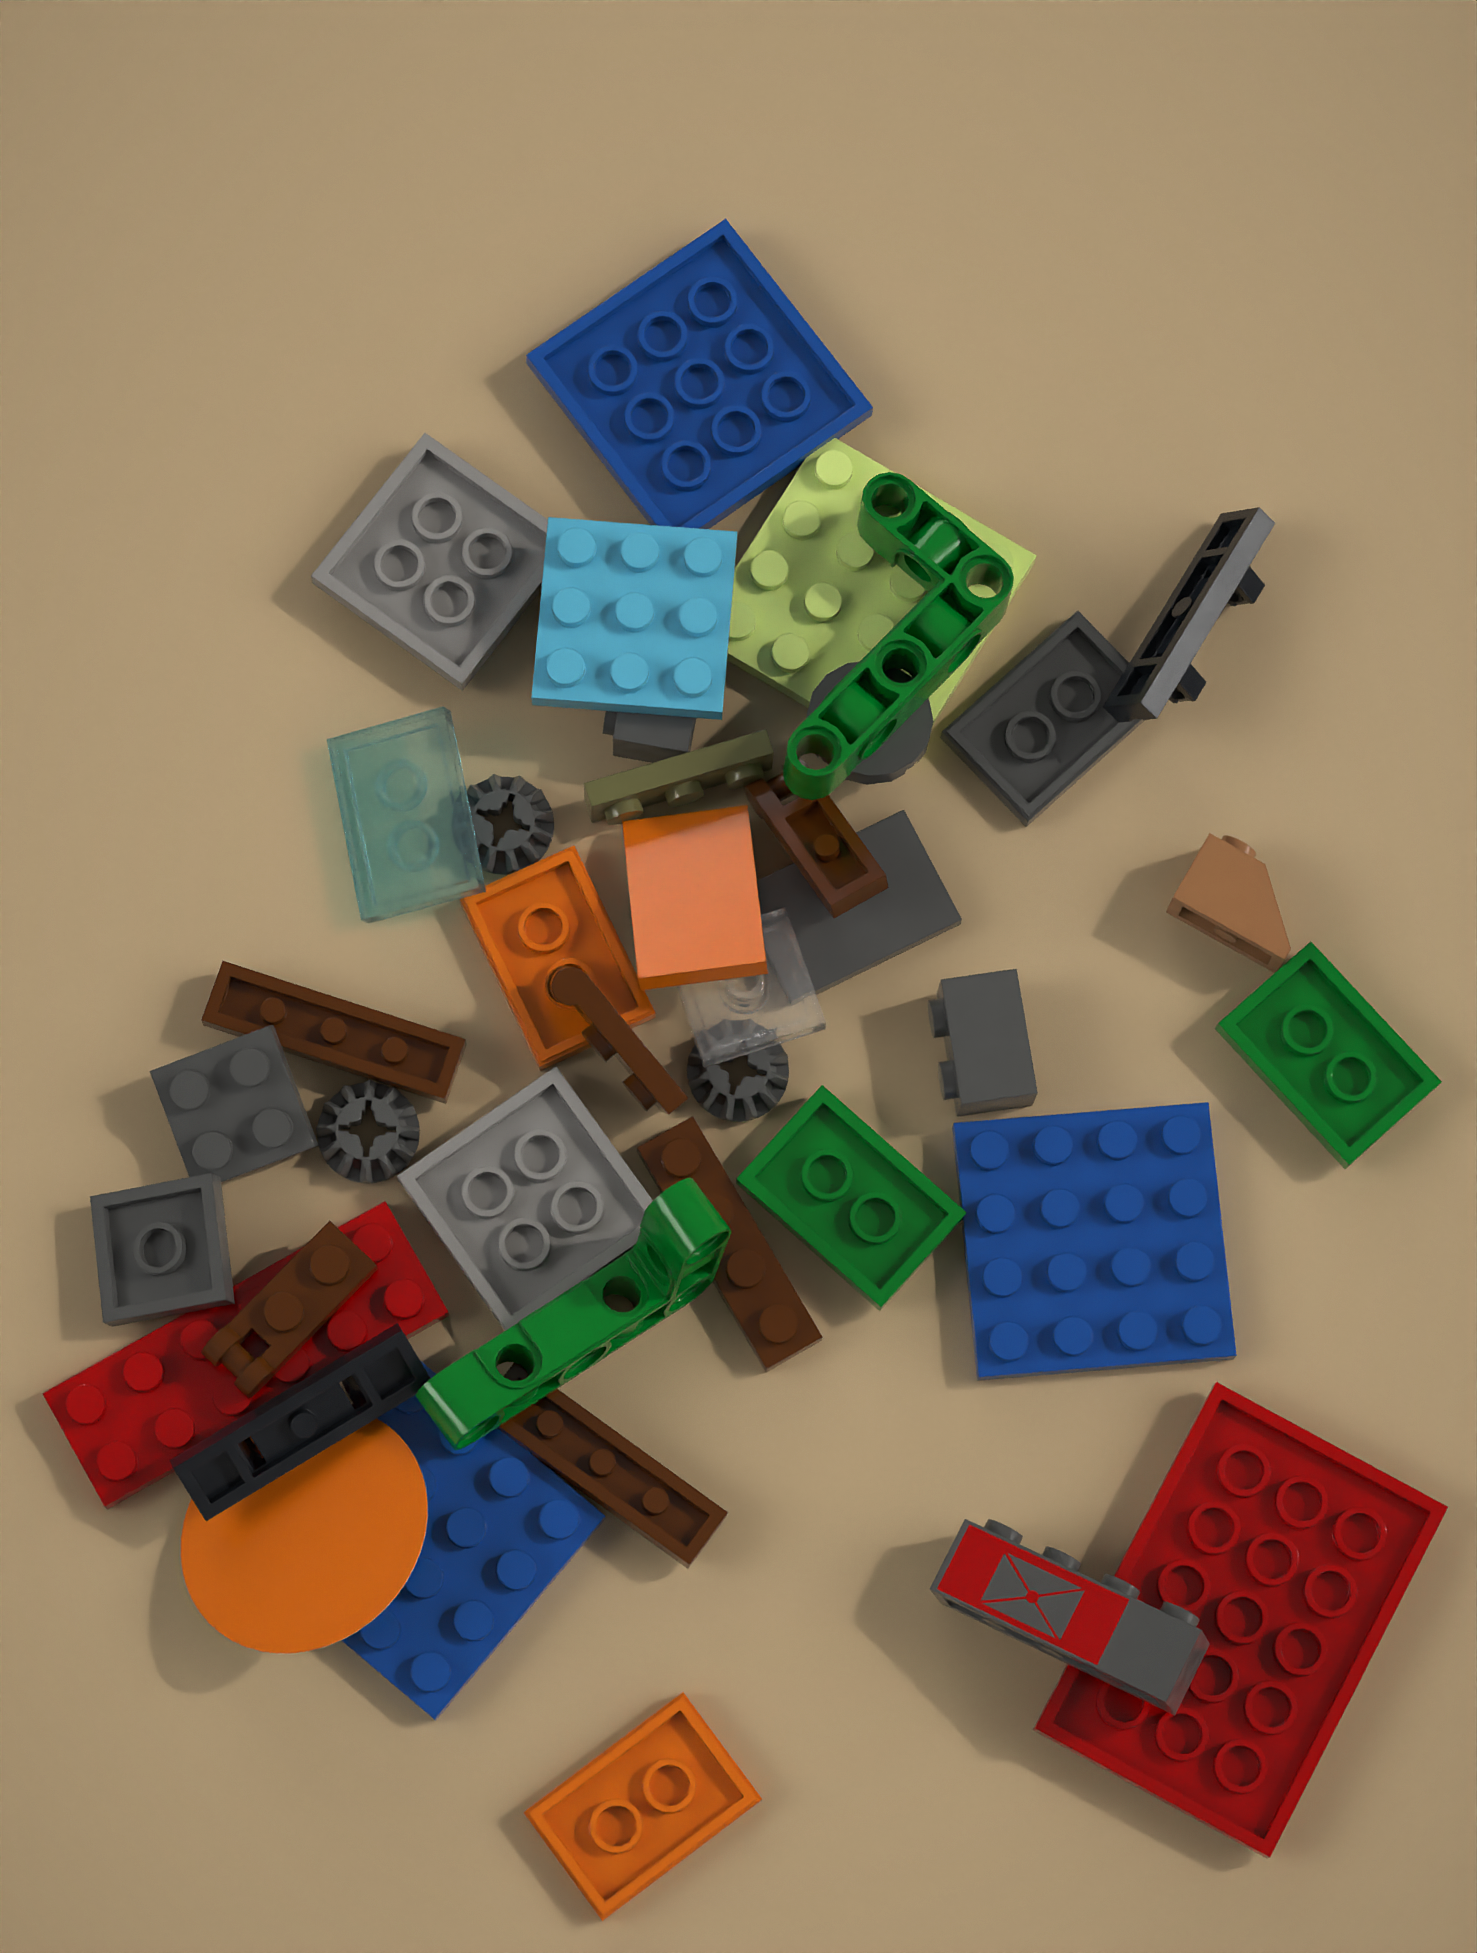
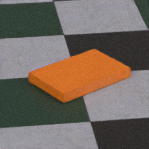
(694, 898)
(545, 921)
(642, 1806)

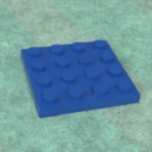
(699, 383)
(1093, 1241)
(489, 1552)

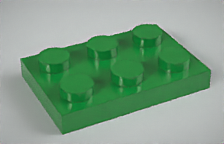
(1328, 1055)
(850, 1197)

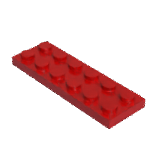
(166, 1396)

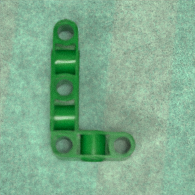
(926, 642)
(662, 1273)

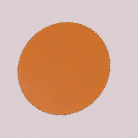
(311, 1548)

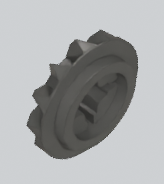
(530, 810)
(754, 1095)
(389, 1151)

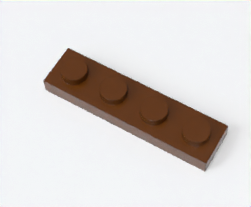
(336, 1032)
(749, 1272)
(615, 1473)

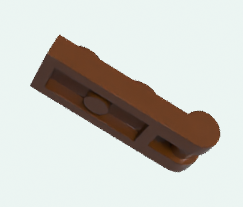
(819, 844)
(613, 1037)
(291, 1308)

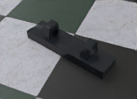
(1215, 577)
(300, 1422)

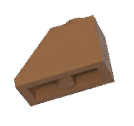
(1233, 901)

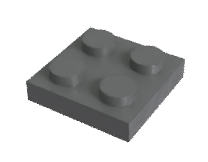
(234, 1106)
(162, 1250)

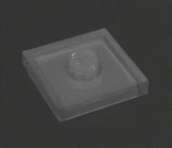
(758, 1010)

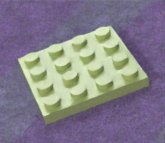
(819, 594)

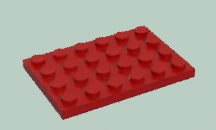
(1294, 1579)

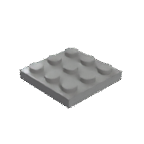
(439, 561)
(529, 1198)

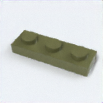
(679, 778)

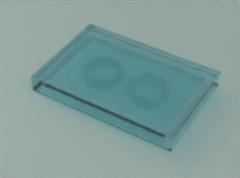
(406, 815)

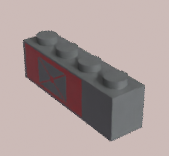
(1070, 1614)

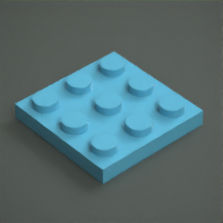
(634, 618)

